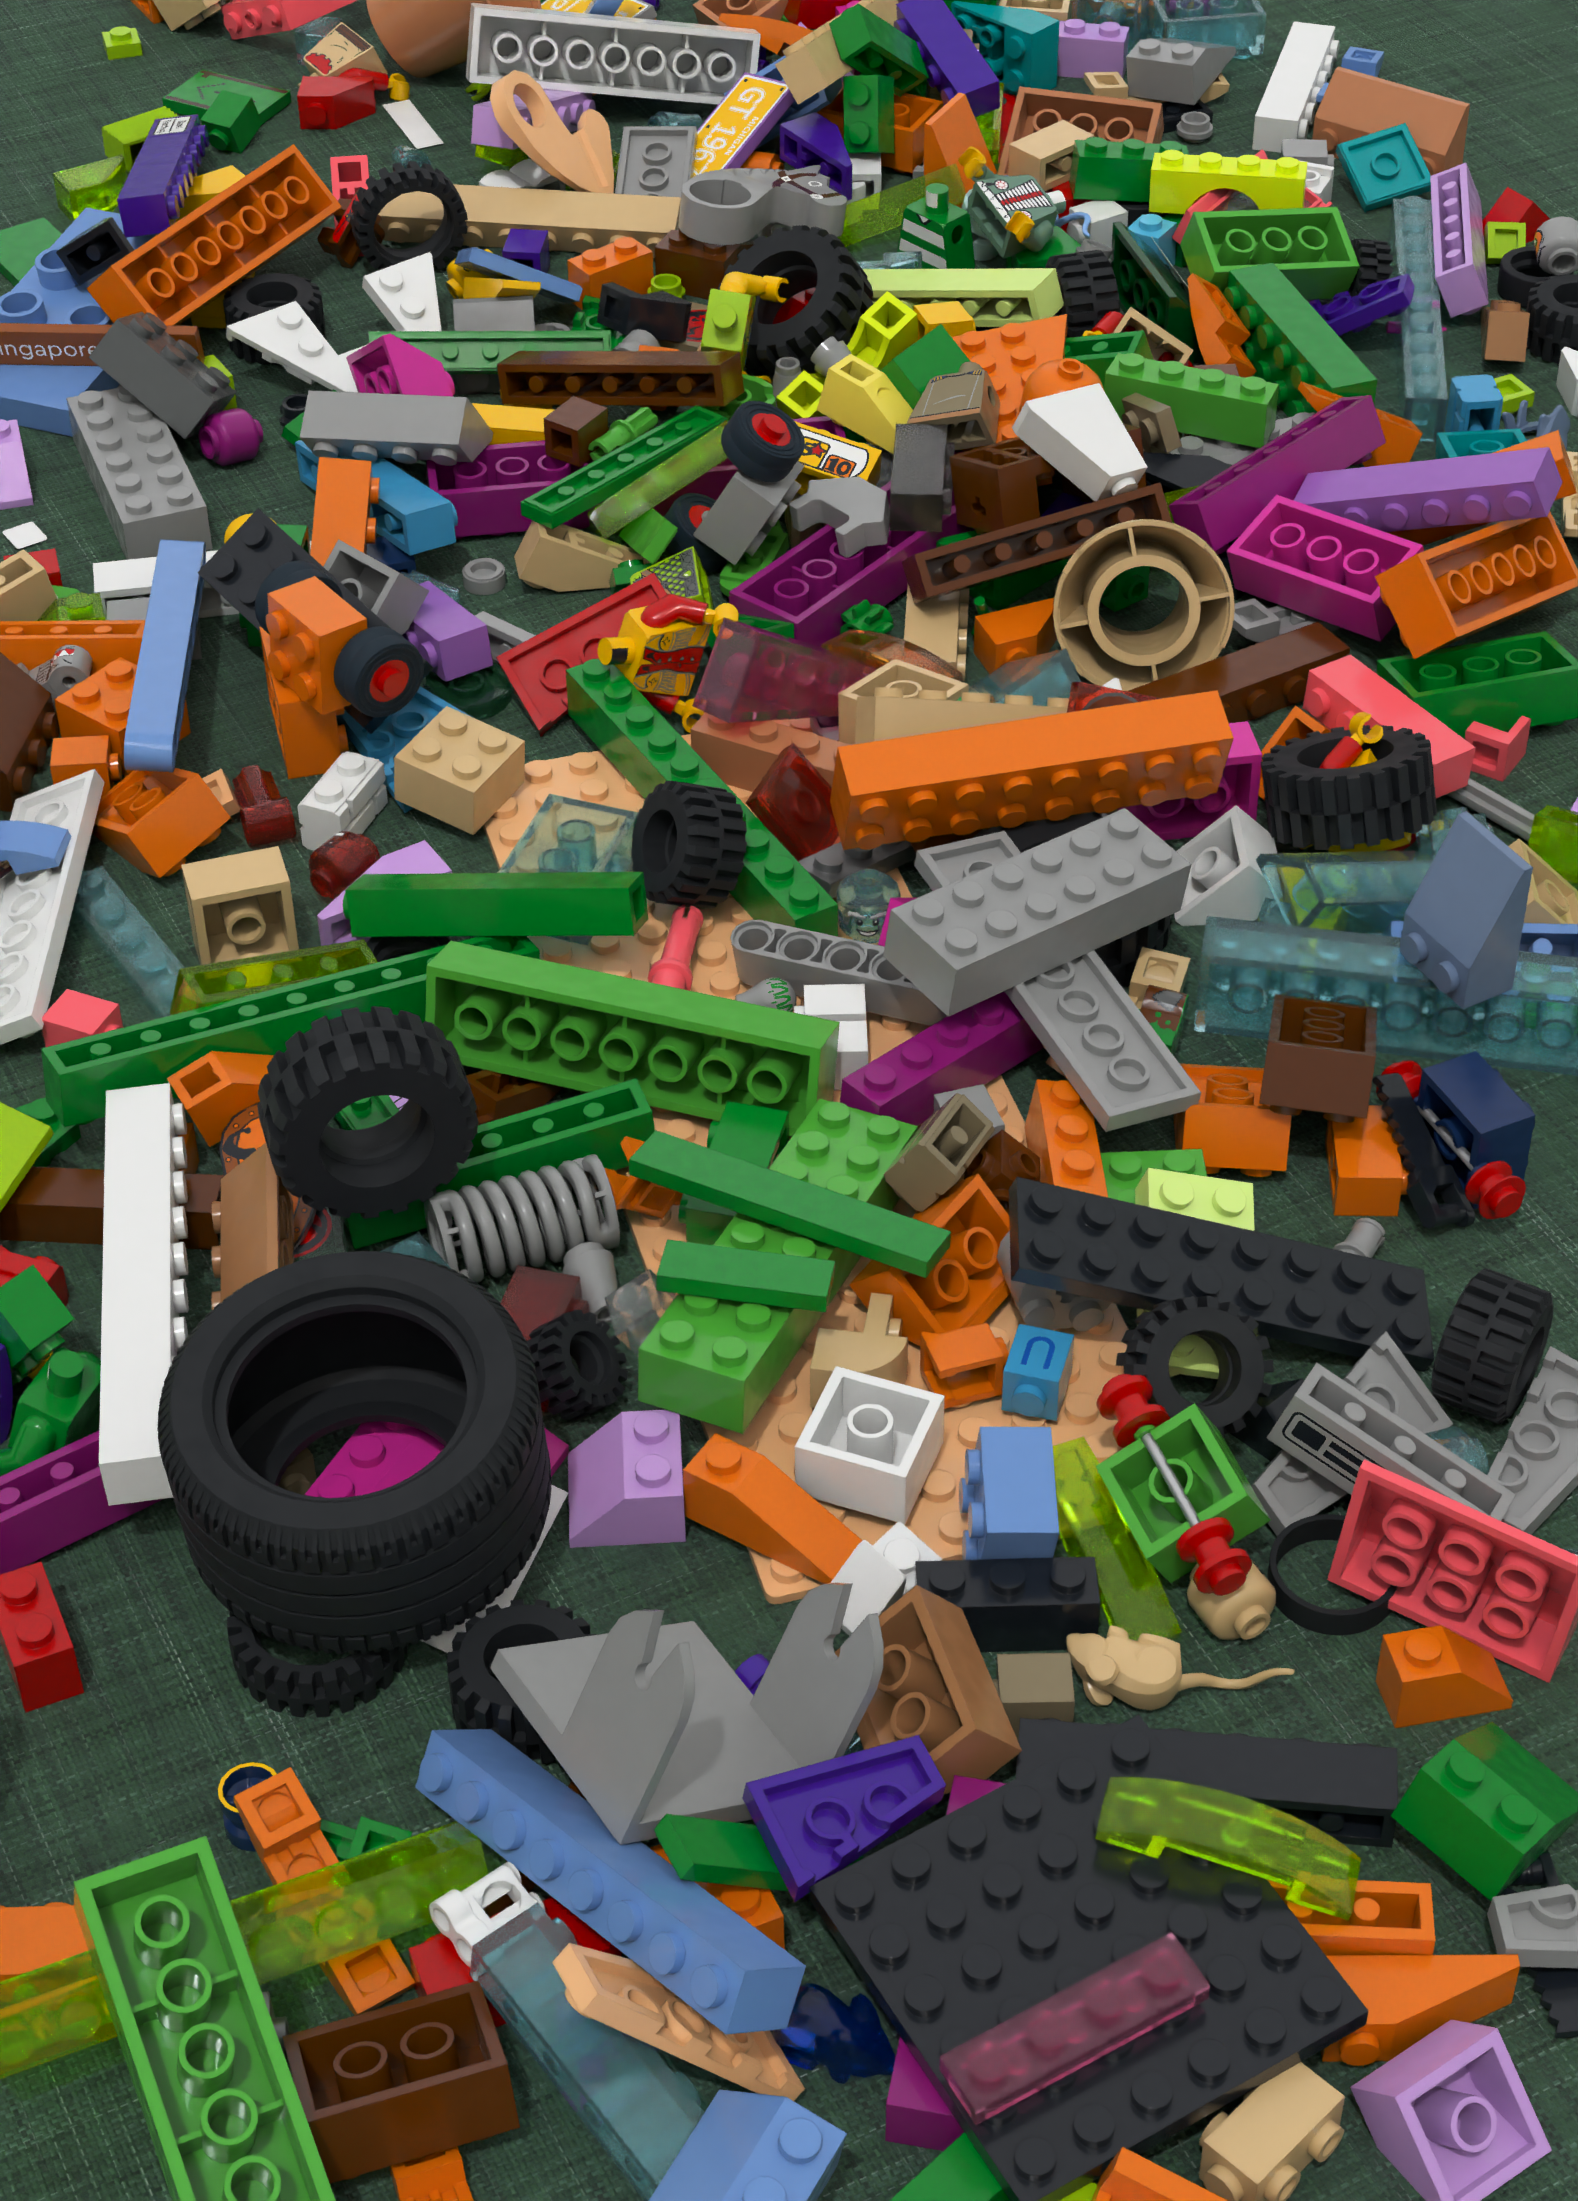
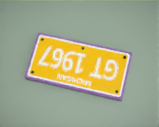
(740, 122)

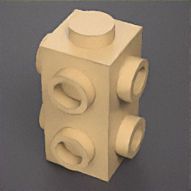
(1271, 2137)

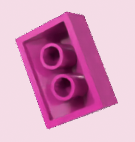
(398, 368)

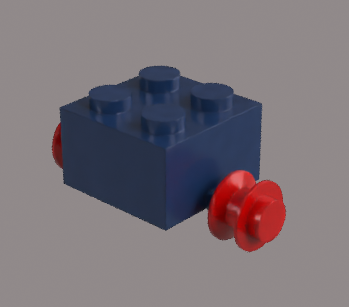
(1476, 1128)

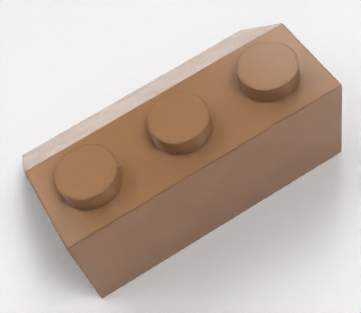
(253, 1224)
(938, 1690)

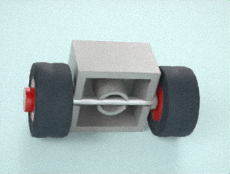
(766, 451)

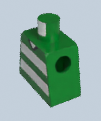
(938, 231)

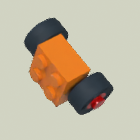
(328, 651)

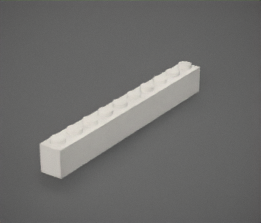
(140, 1284)

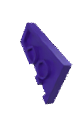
(1373, 302)

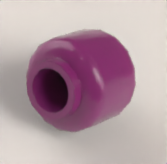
(230, 437)

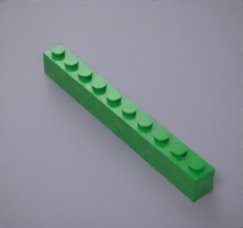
(652, 752)
(259, 1023)

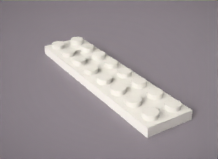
(40, 904)

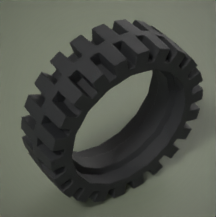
(393, 185)
(309, 1684)

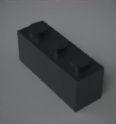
(1018, 1601)

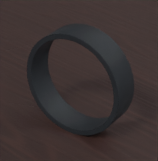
(1306, 1614)

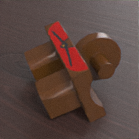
(340, 240)

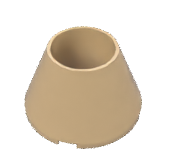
(1186, 638)

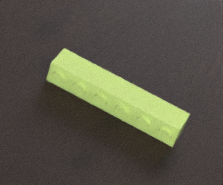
(987, 295)

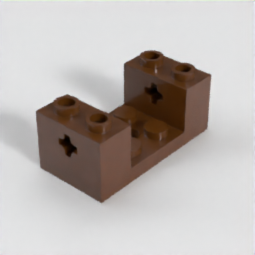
(999, 486)

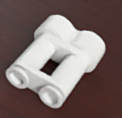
(462, 1914)

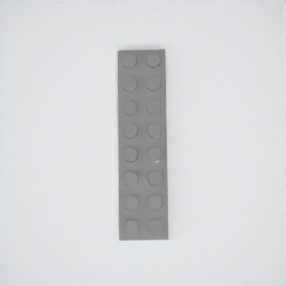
(1081, 1014)

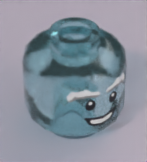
(864, 903)

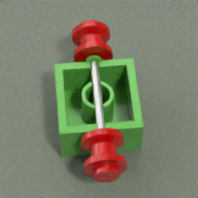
(1178, 1488)

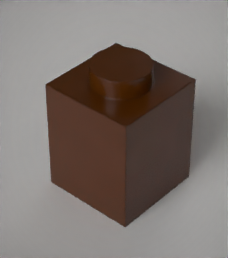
(573, 428)

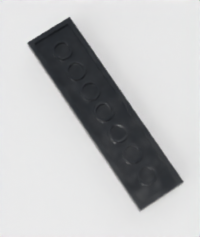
(1156, 1256)

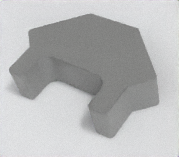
(850, 506)

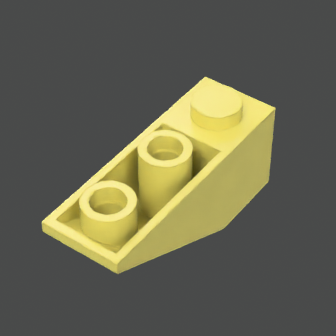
(863, 401)

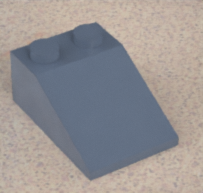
(1468, 915)

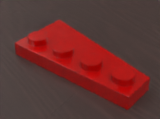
(540, 664)

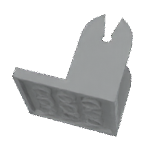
(667, 1727)

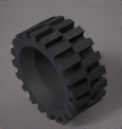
(1350, 802)

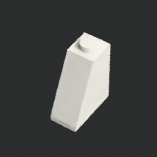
(1083, 440)

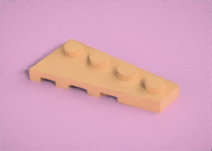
(637, 2004)

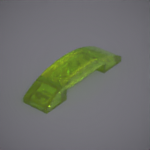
(886, 208)
(1233, 1833)

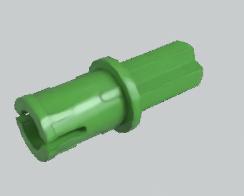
(623, 432)

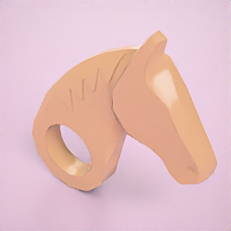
(575, 159)

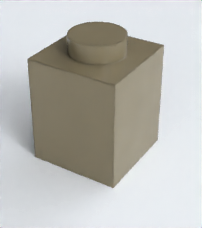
(1035, 1686)

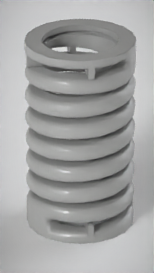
(548, 1234)

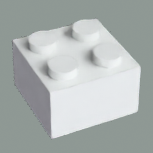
(870, 1444)

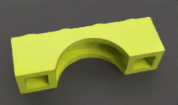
(1183, 178)
(879, 337)

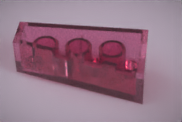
(773, 676)

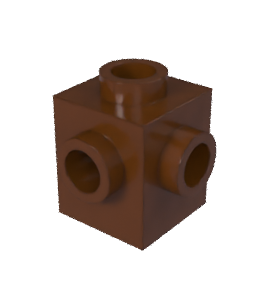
(1000, 1164)

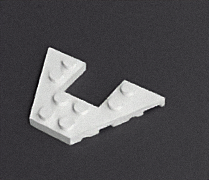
(289, 338)

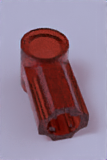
(263, 812)

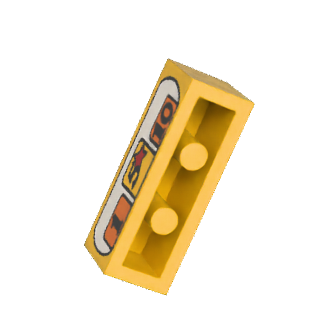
(835, 457)

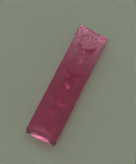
(1073, 2028)

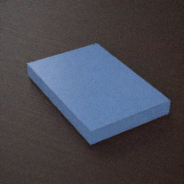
(503, 268)

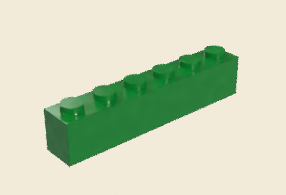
(528, 1141)

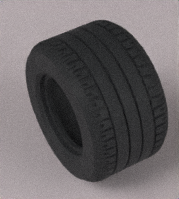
(334, 1349)

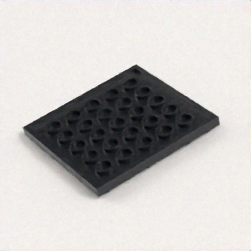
(1026, 1902)

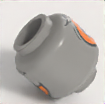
(1557, 245)

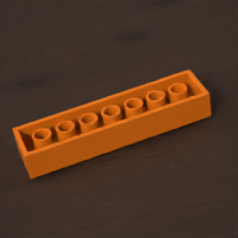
(218, 243)
(1029, 770)

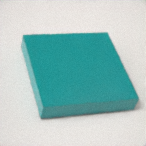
(1384, 167)

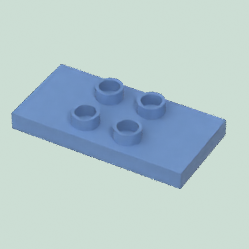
(52, 296)

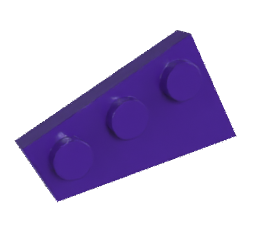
(841, 1808)

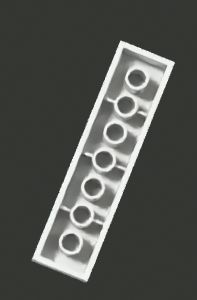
(609, 53)

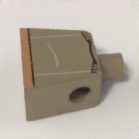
(963, 403)

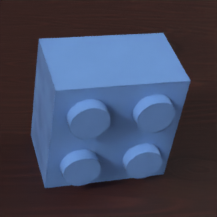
(1010, 1495)

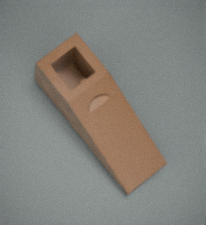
(1504, 331)

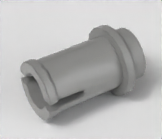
(1363, 1238)

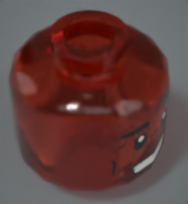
(340, 862)

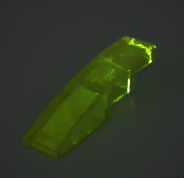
(1095, 1528)

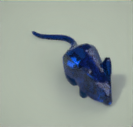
(835, 2035)

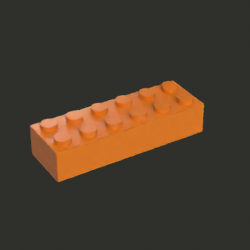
(1477, 582)

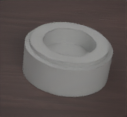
(484, 576)

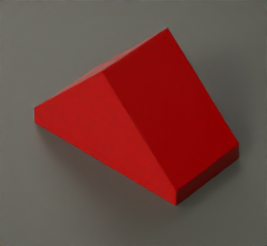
(1517, 208)

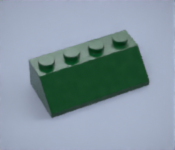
(1151, 288)

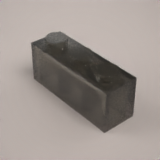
(921, 478)

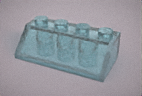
(1344, 888)

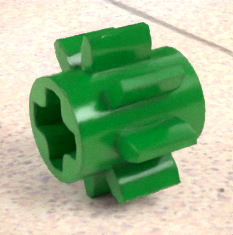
(867, 618)

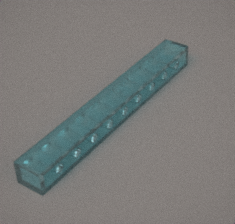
(1418, 328)

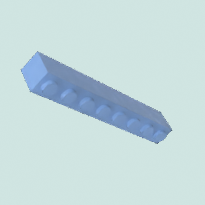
(620, 1891)

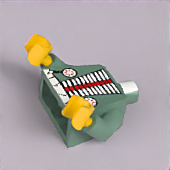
(1010, 209)

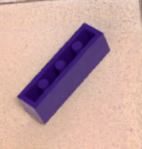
(949, 54)

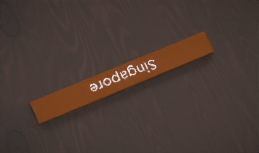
(68, 342)

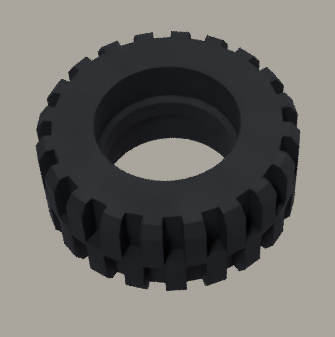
(807, 261)
(356, 1060)

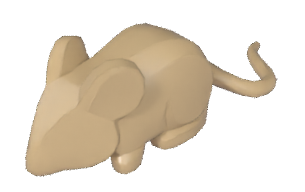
(1142, 1671)

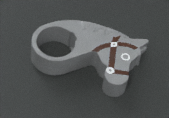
(740, 202)

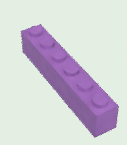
(1439, 490)

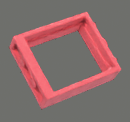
(265, 17)

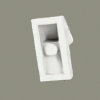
(881, 1573)

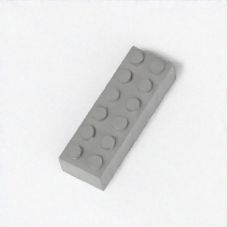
(137, 472)
(1035, 911)

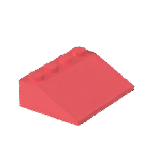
(1458, 1570)

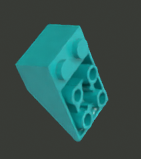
(1014, 42)

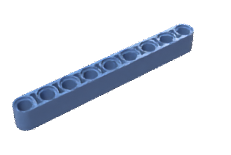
(165, 658)

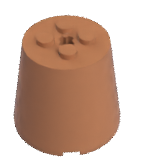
(428, 33)

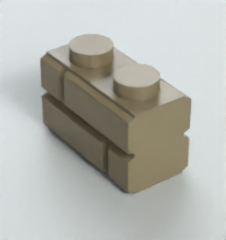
(939, 1152)

